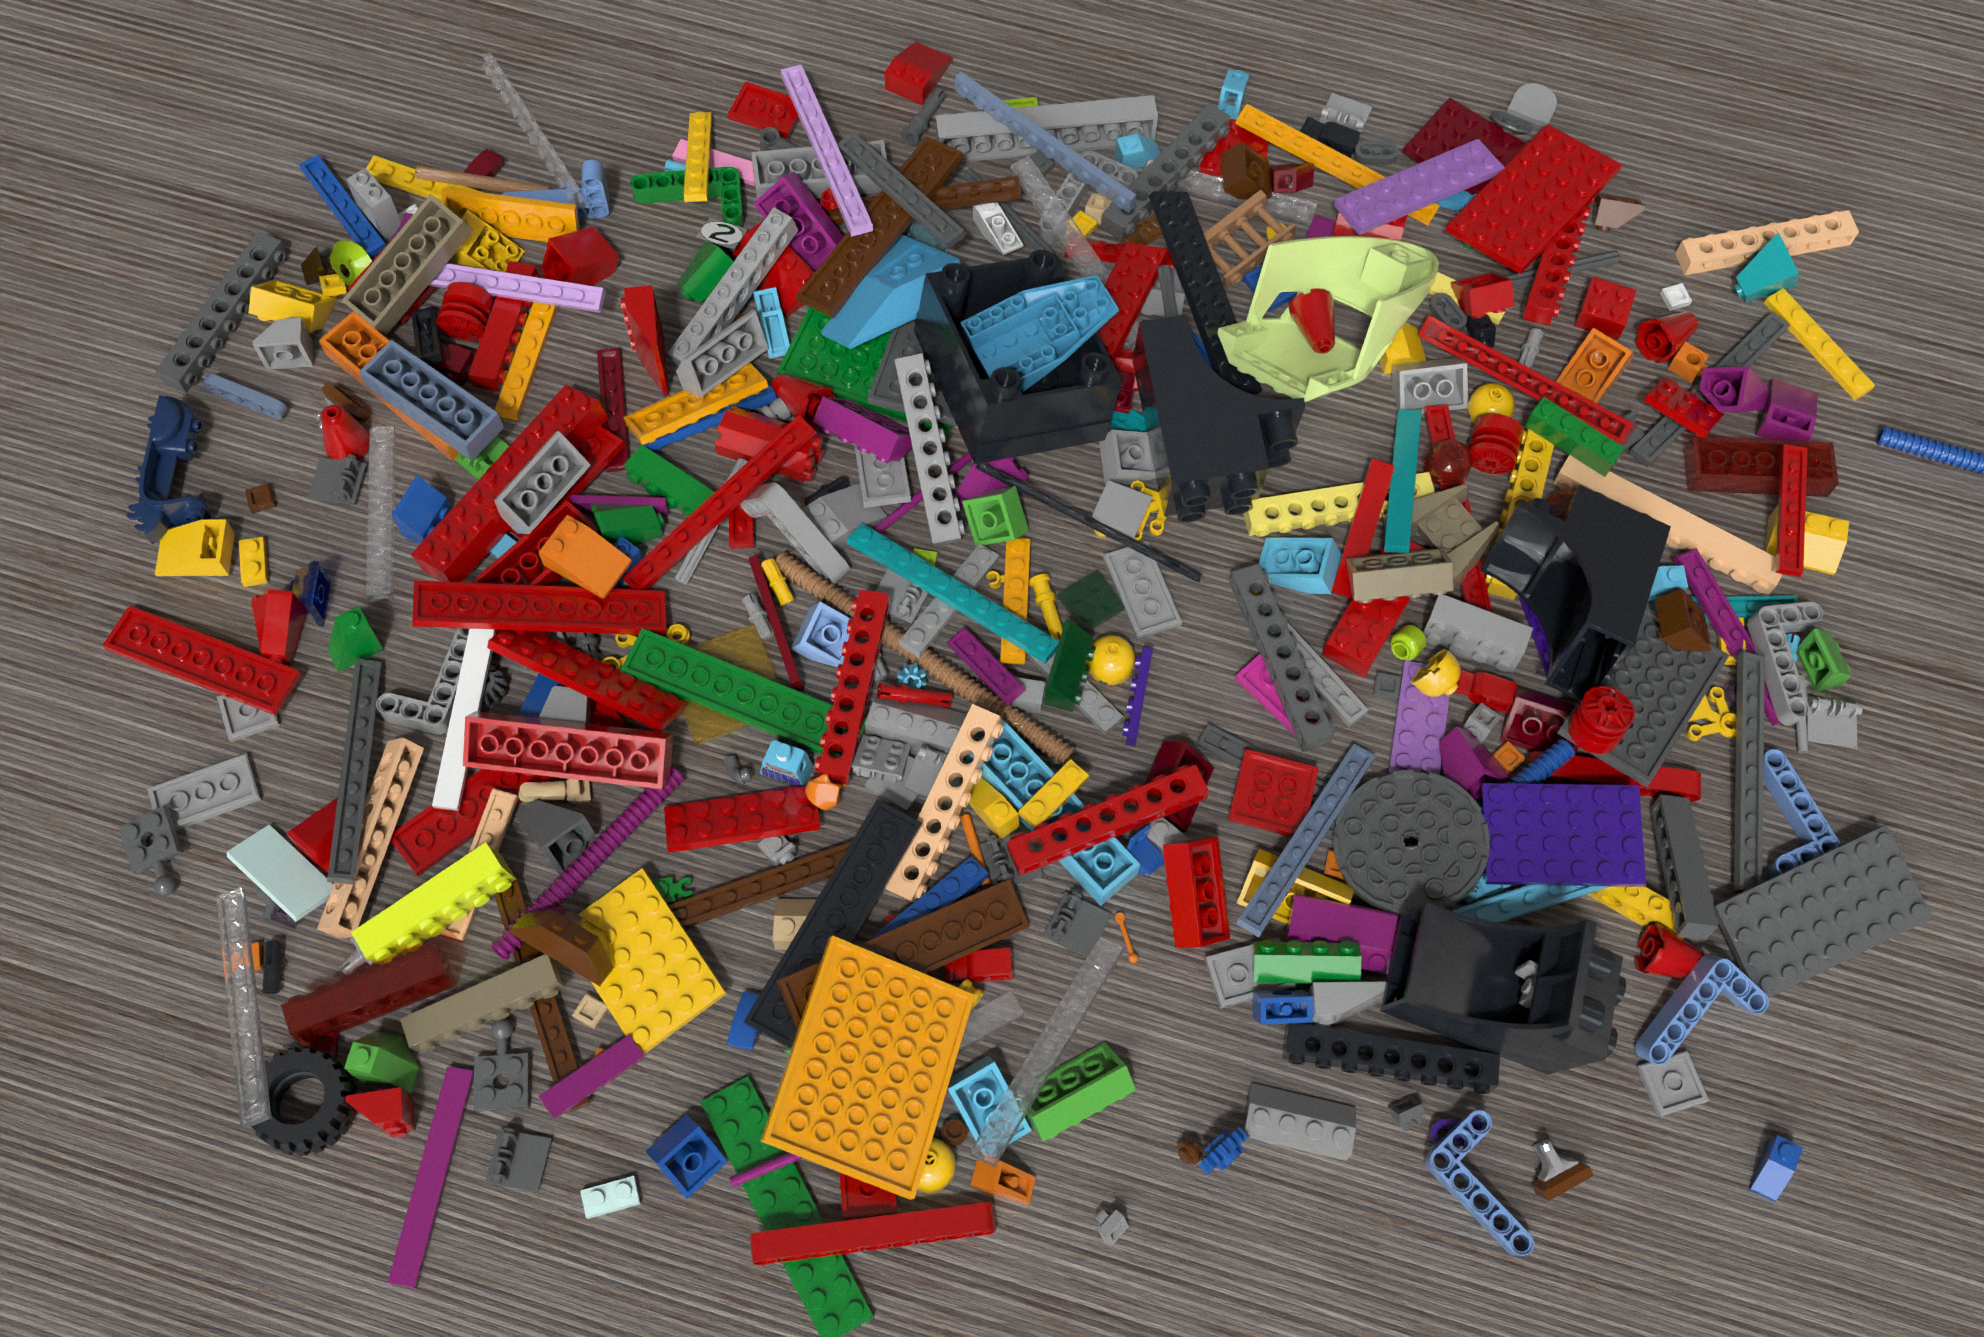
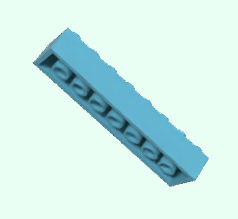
(1018, 776)

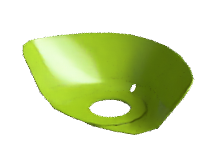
(343, 253)

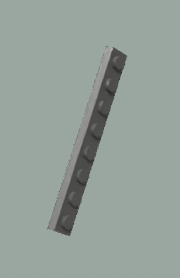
(901, 190)

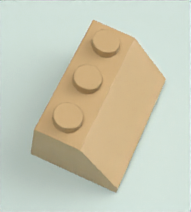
(788, 919)

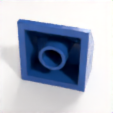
(420, 510)
(686, 1156)

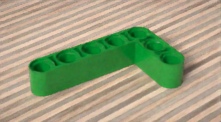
(669, 186)

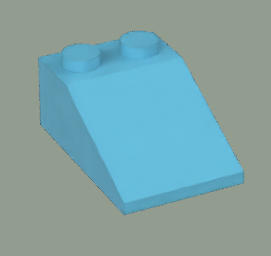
(1301, 563)
(977, 1094)

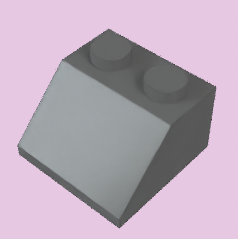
(285, 345)
(1126, 457)

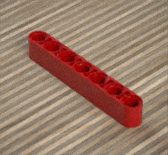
(1596, 772)

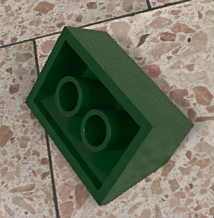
(1069, 668)

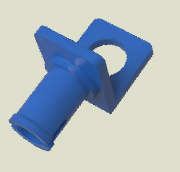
(1145, 852)

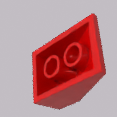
(916, 72)

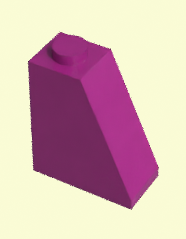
(1734, 389)
(979, 482)
(1469, 762)

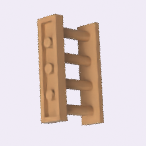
(1239, 220)

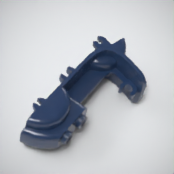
(170, 439)

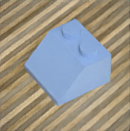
(822, 635)

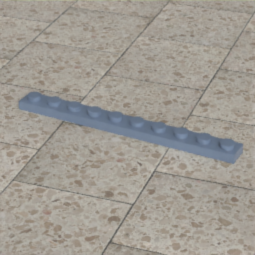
(1044, 141)
(1305, 841)

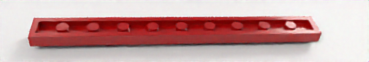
(1440, 427)
(719, 504)

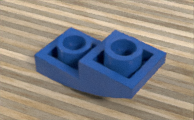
(741, 1034)

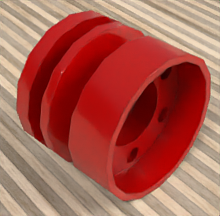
(464, 311)
(1495, 443)
(1601, 720)

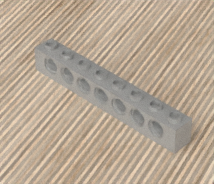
(737, 284)
(906, 369)

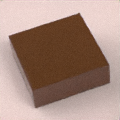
(260, 498)

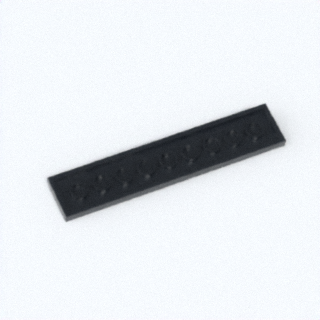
(1199, 281)
(838, 910)

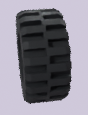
(331, 1116)

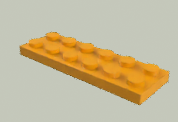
(515, 215)
(687, 408)

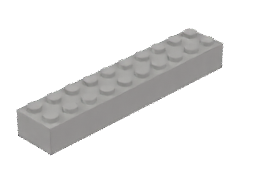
(1076, 124)

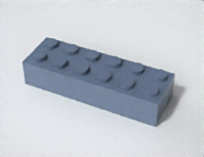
(431, 400)

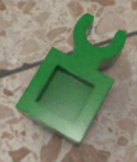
(671, 890)

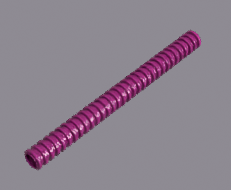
(592, 857)

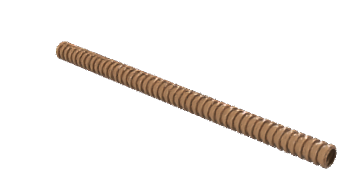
(935, 666)

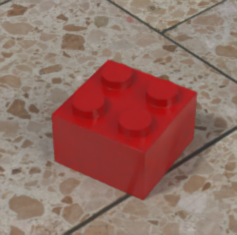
(1605, 307)

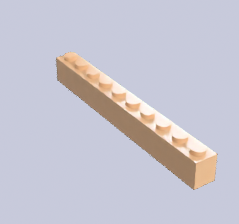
(1687, 532)

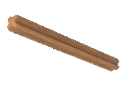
(474, 181)

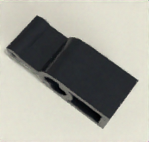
(1332, 135)

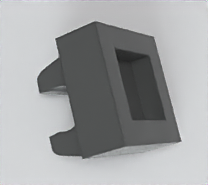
(1407, 1110)

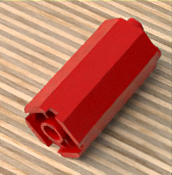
(747, 433)

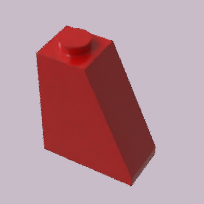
(278, 624)
(316, 834)

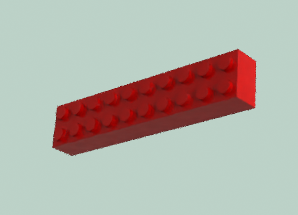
(474, 521)

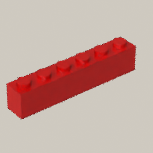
(501, 336)

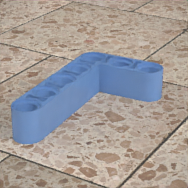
(594, 192)
(1798, 819)
(1696, 1005)
(1472, 1186)

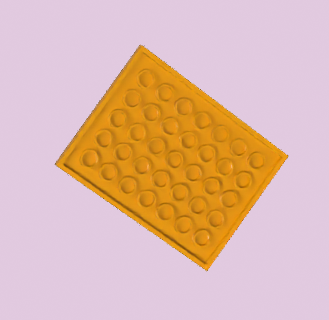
(869, 1068)

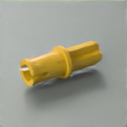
(777, 581)

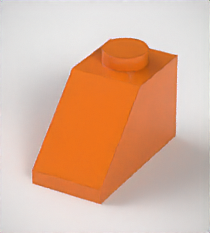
(1003, 1181)

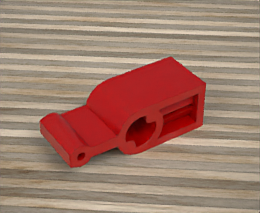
(1487, 689)
(982, 966)

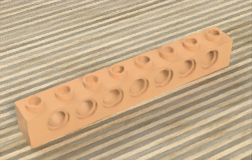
(1741, 246)
(975, 721)
(379, 819)

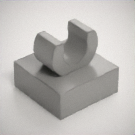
(1111, 1226)

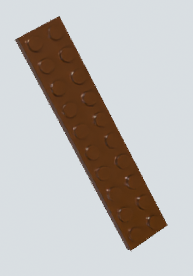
(857, 255)
(929, 939)

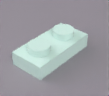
(610, 1197)

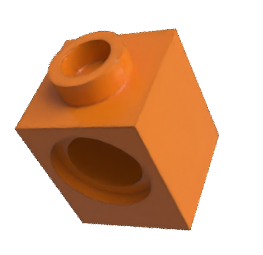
(1689, 362)

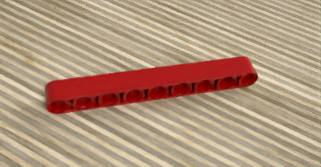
(872, 1233)

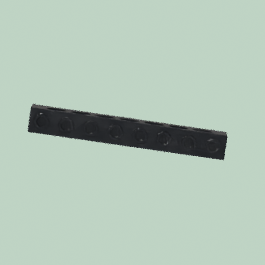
(1484, 1064)

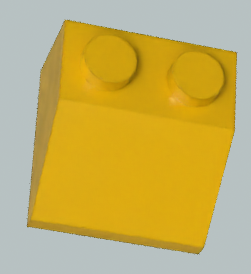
(1403, 349)

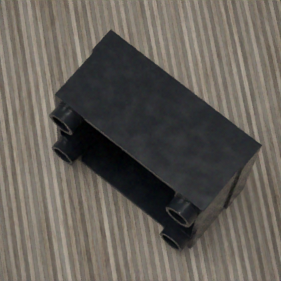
(992, 415)

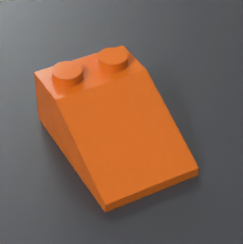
(1596, 366)
(584, 557)

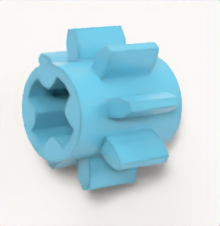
(912, 671)

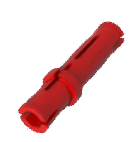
(914, 695)

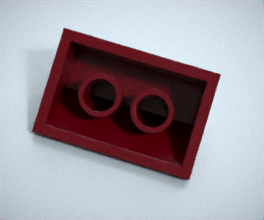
(1535, 721)
(1169, 758)

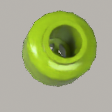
(1408, 642)

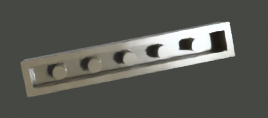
(482, 1003)

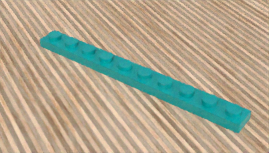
(953, 593)

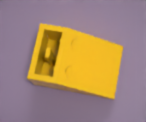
(485, 247)
(196, 549)

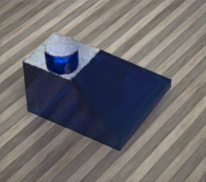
(312, 590)

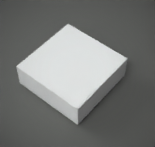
(1675, 296)

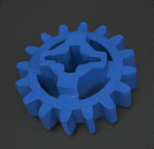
(1224, 1150)

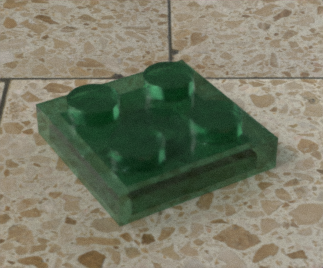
(1091, 601)

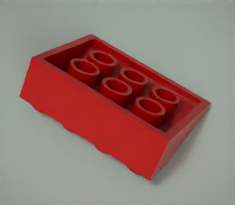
(646, 332)

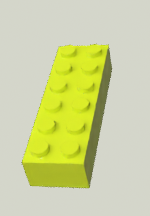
(434, 905)

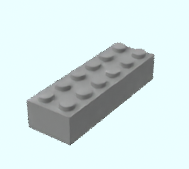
(774, 164)

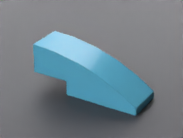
(772, 322)

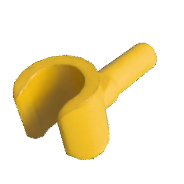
(1000, 578)

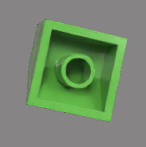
(995, 516)
(1823, 660)

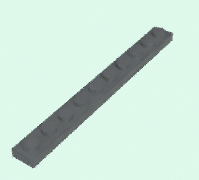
(1743, 355)
(1749, 771)
(354, 773)

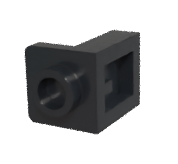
(1482, 329)

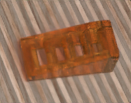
(1147, 237)

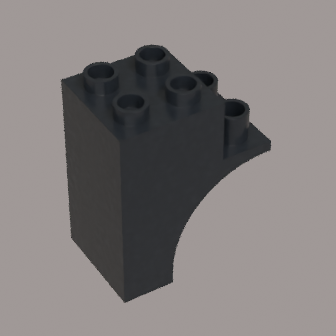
(1204, 434)
(1582, 580)
(1462, 983)

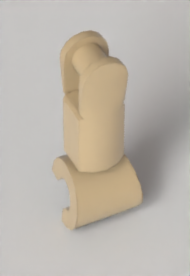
(577, 791)

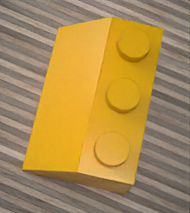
(284, 300)
(1823, 540)

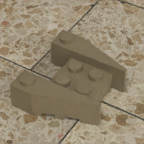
(1448, 525)

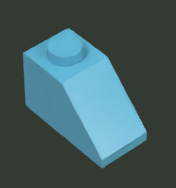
(1135, 150)
(1668, 580)

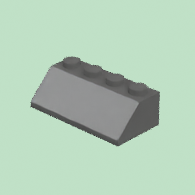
(722, 355)
(540, 484)
(914, 724)
(1300, 1122)

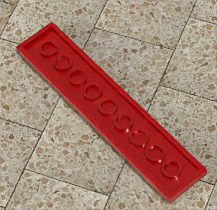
(536, 608)
(441, 831)

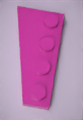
(1258, 683)

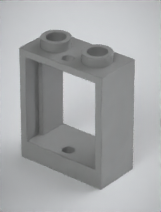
(374, 203)

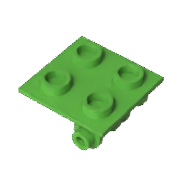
(484, 459)

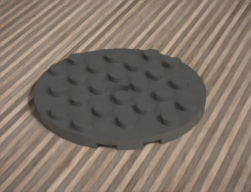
(1417, 805)

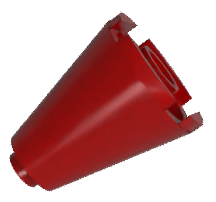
(1315, 318)
(1665, 335)
(800, 396)
(343, 434)
(1665, 953)

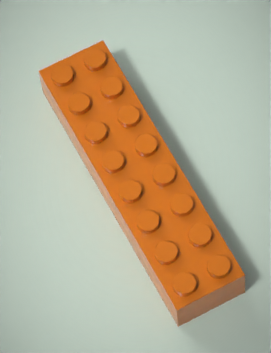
(351, 347)

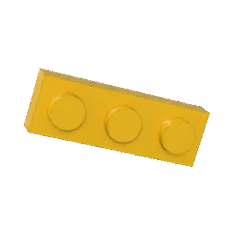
(1053, 794)

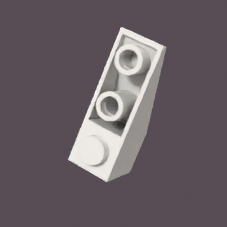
(996, 227)

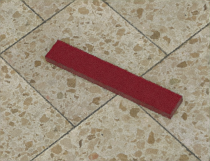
(613, 401)
(776, 623)

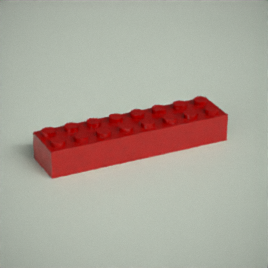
(567, 750)

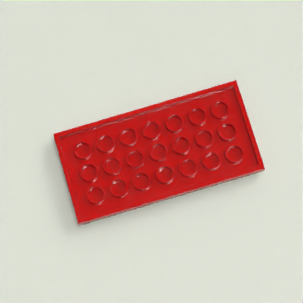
(1533, 198)

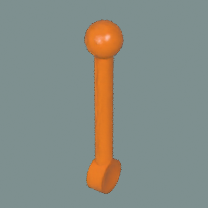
(1120, 918)

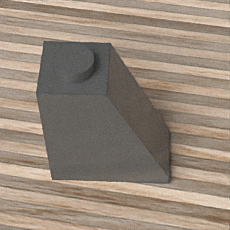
(556, 832)

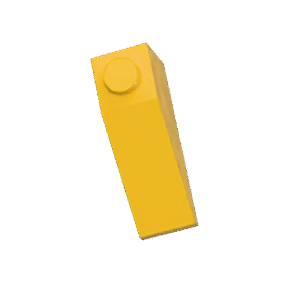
(993, 809)

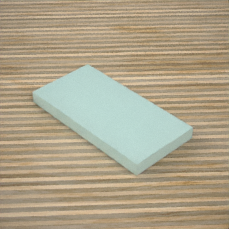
(281, 872)

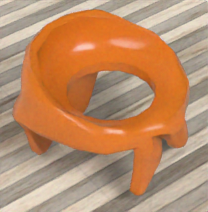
(823, 792)

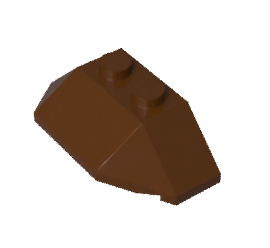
(567, 940)

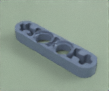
(244, 396)

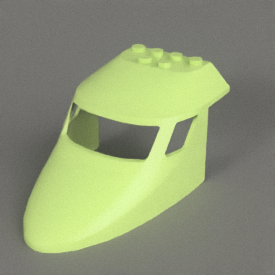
(1367, 273)

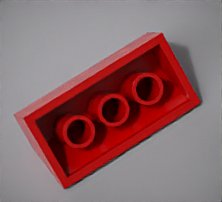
(786, 274)
(1196, 892)

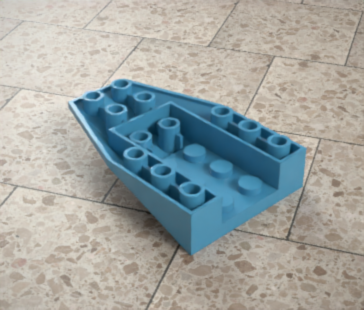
(887, 293)
(1039, 327)

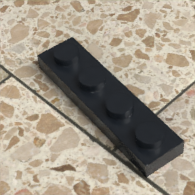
(426, 336)

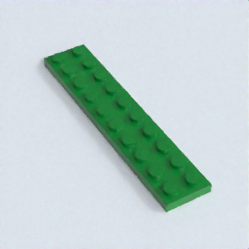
(730, 691)
(783, 1203)

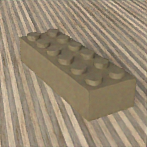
(407, 265)

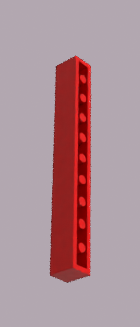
(1526, 379)

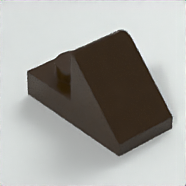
(318, 265)

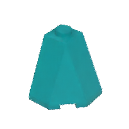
(1767, 272)

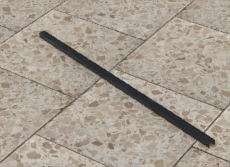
(1090, 522)

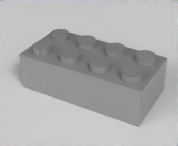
(1477, 633)

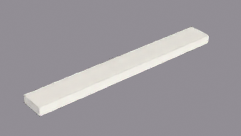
(467, 700)

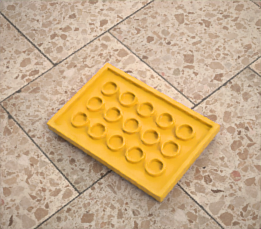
(657, 969)

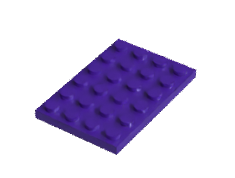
(1564, 835)

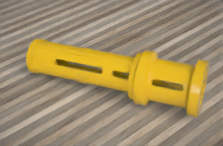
(1045, 599)

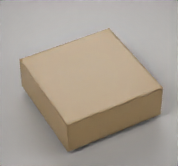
(590, 1011)

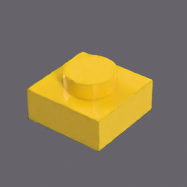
(1085, 223)
(332, 285)

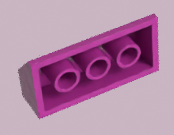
(816, 231)
(863, 428)
(1335, 922)

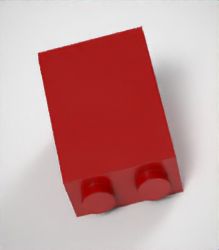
(579, 258)

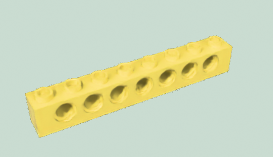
(1323, 499)

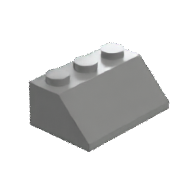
(1431, 384)

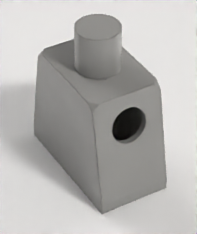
(567, 705)

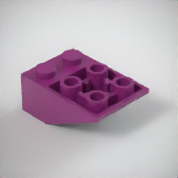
(1788, 413)

